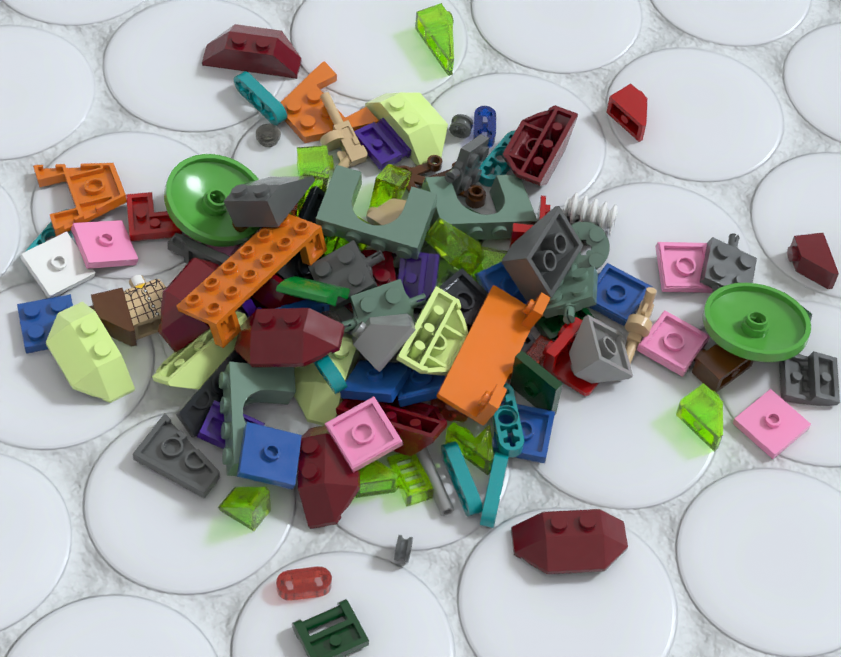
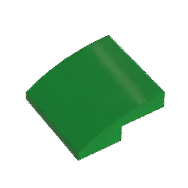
(312, 290)

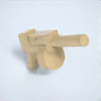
(342, 136)
(640, 324)

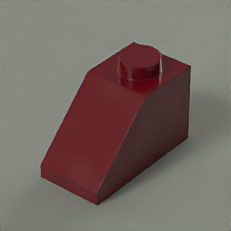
(813, 259)

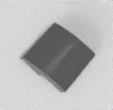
(810, 380)

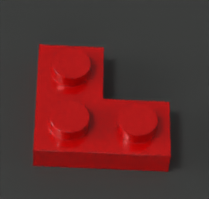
(144, 222)

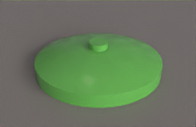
(197, 196)
(756, 322)

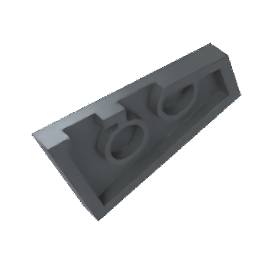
(175, 458)

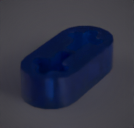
(489, 126)

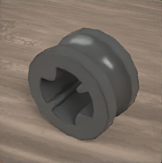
(461, 126)
(403, 548)

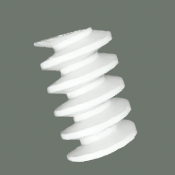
(590, 212)

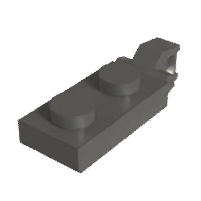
(191, 249)

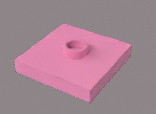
(104, 244)
(681, 266)
(673, 343)
(771, 423)
(363, 434)

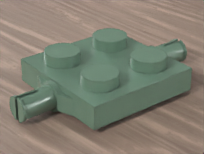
(574, 293)
(382, 301)

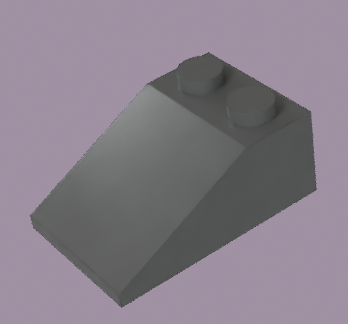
(266, 200)
(543, 255)

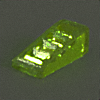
(417, 494)

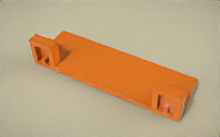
(247, 271)
(488, 354)

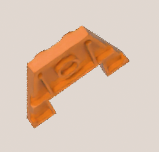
(307, 112)
(93, 189)

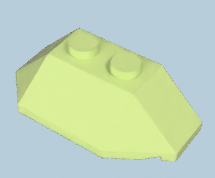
(413, 121)
(437, 335)
(88, 354)
(195, 361)
(312, 390)

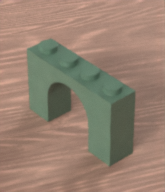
(507, 196)
(401, 236)
(245, 386)

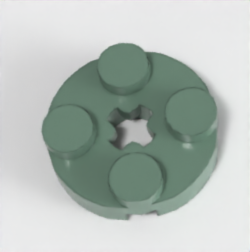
(599, 244)

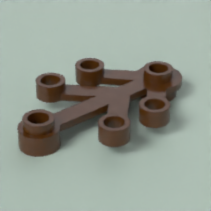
(474, 196)

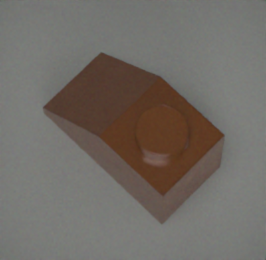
(115, 315)
(719, 367)

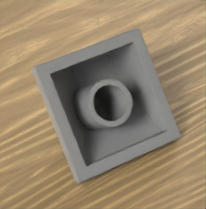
(382, 337)
(599, 353)

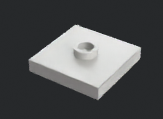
(57, 265)

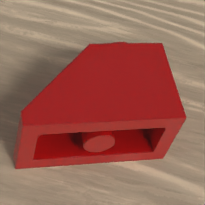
(629, 110)

